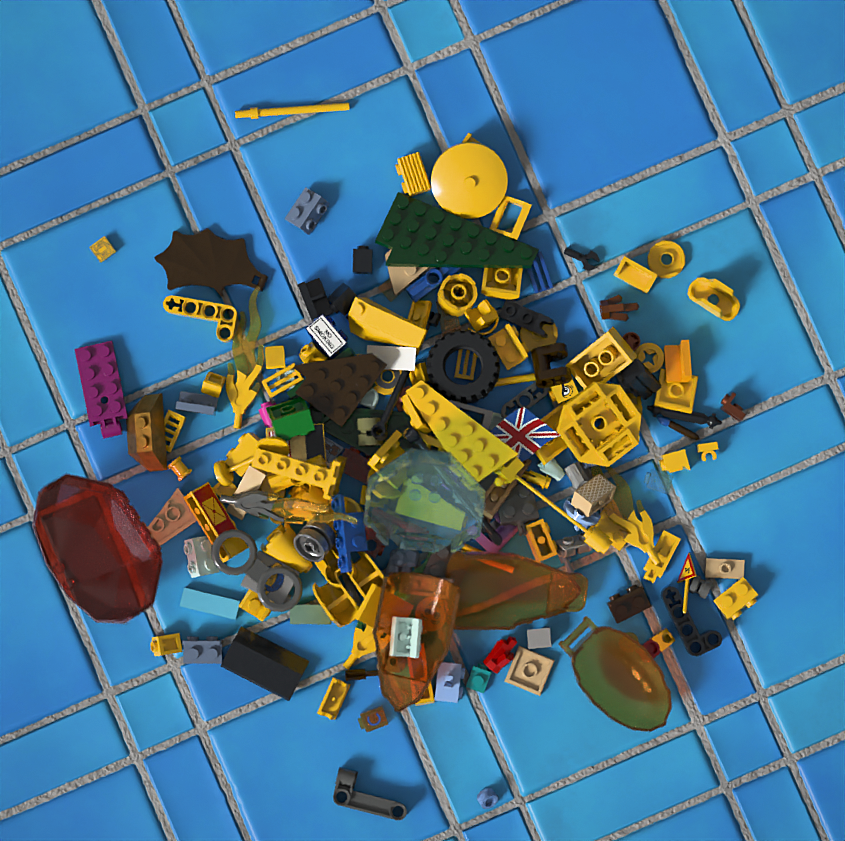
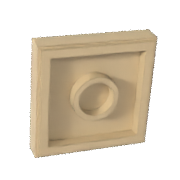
(529, 670)

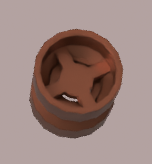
(632, 340)

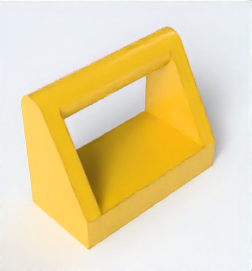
(520, 221)

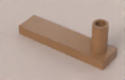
(497, 495)

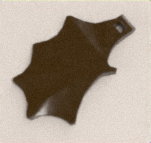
(208, 262)

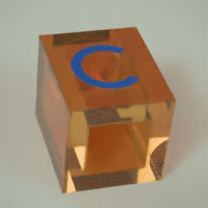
(373, 719)

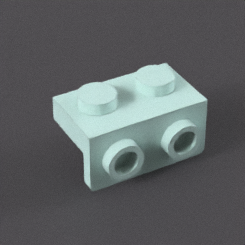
(199, 557)
(405, 637)

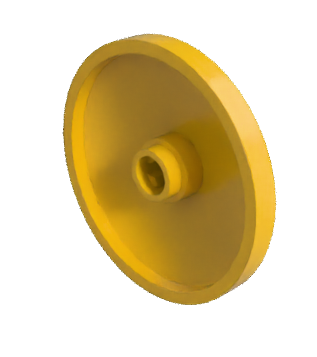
(469, 180)

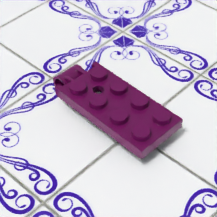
(102, 379)

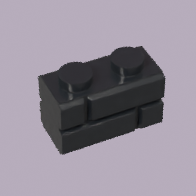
(639, 380)

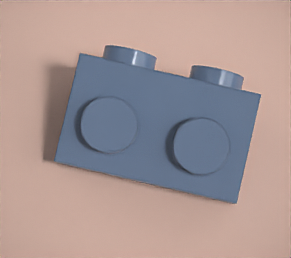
(307, 211)

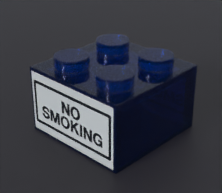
(326, 336)

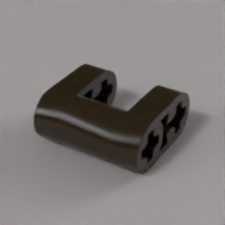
(544, 375)

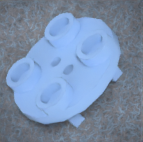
(580, 517)

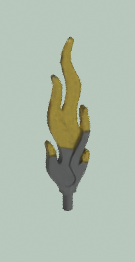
(286, 510)

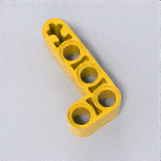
(199, 313)

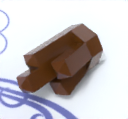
(611, 310)

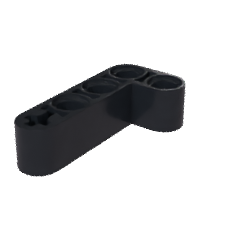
(685, 619)

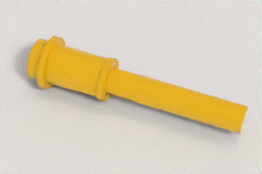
(537, 479)

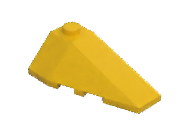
(382, 325)

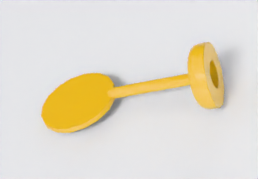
(225, 473)

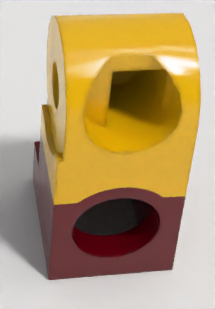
(658, 642)

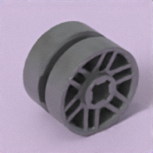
(314, 541)

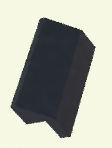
(264, 663)

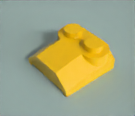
(502, 283)

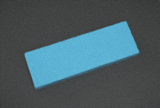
(210, 603)

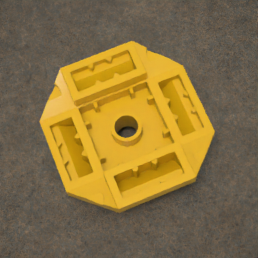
(614, 435)

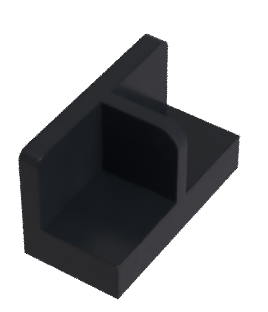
(315, 298)

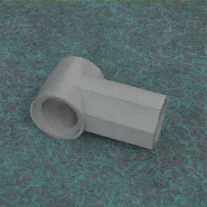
(576, 475)

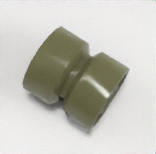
(365, 425)

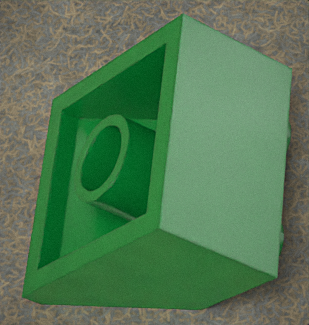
(290, 419)

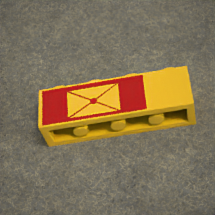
(214, 520)

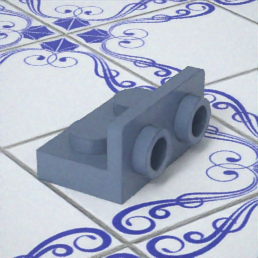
(197, 403)
(202, 651)

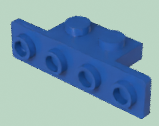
(350, 536)

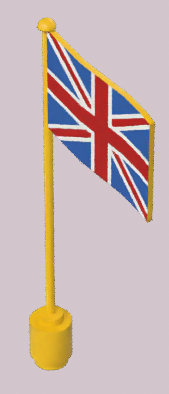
(526, 435)

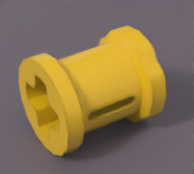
(179, 468)

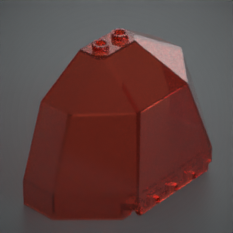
(97, 548)

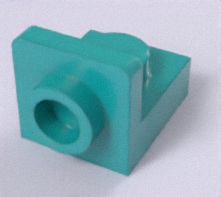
(478, 678)

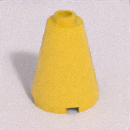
(281, 547)

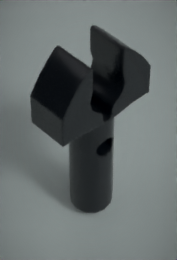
(581, 257)

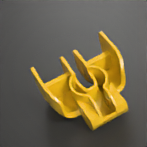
(334, 596)

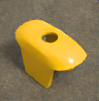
(728, 304)

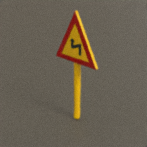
(687, 572)

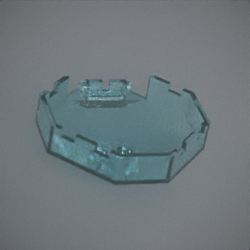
(424, 502)

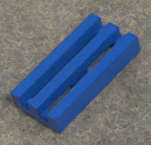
(543, 287)

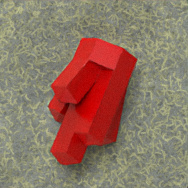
(500, 654)

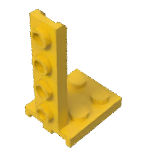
(303, 471)

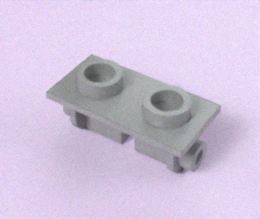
(569, 544)

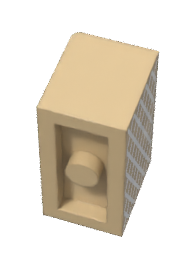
(593, 495)

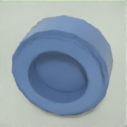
(487, 798)

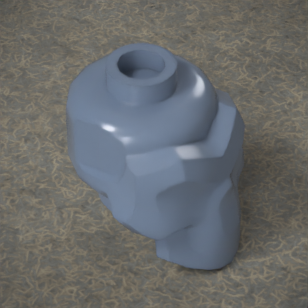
(402, 560)

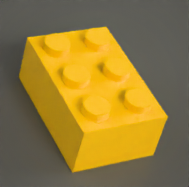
(602, 359)

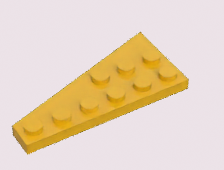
(459, 434)

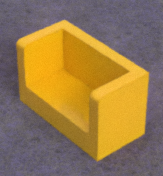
(635, 275)

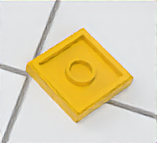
(676, 396)

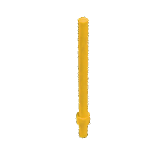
(255, 113)

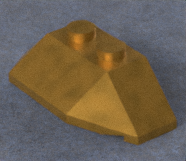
(147, 433)

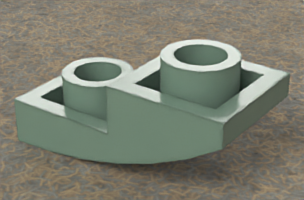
(309, 615)

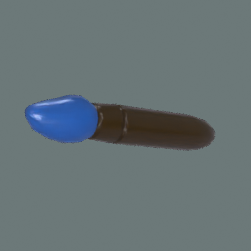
(677, 427)

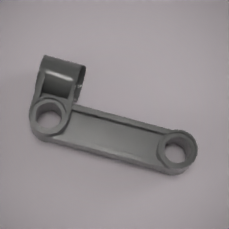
(361, 801)

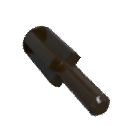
(359, 674)

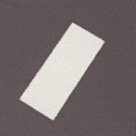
(396, 357)

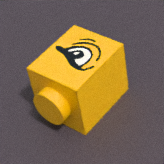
(563, 392)

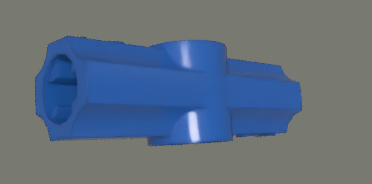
(424, 286)

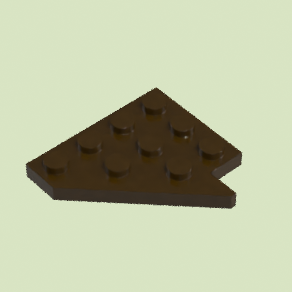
(339, 383)

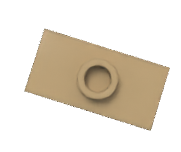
(724, 568)

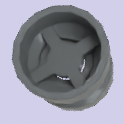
(703, 588)

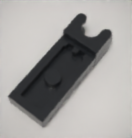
(525, 318)

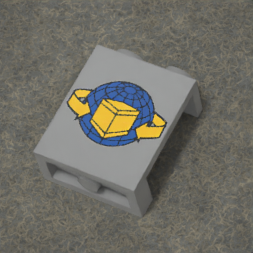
(277, 586)

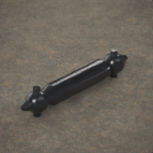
(694, 417)

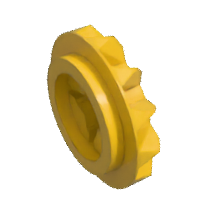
(651, 348)

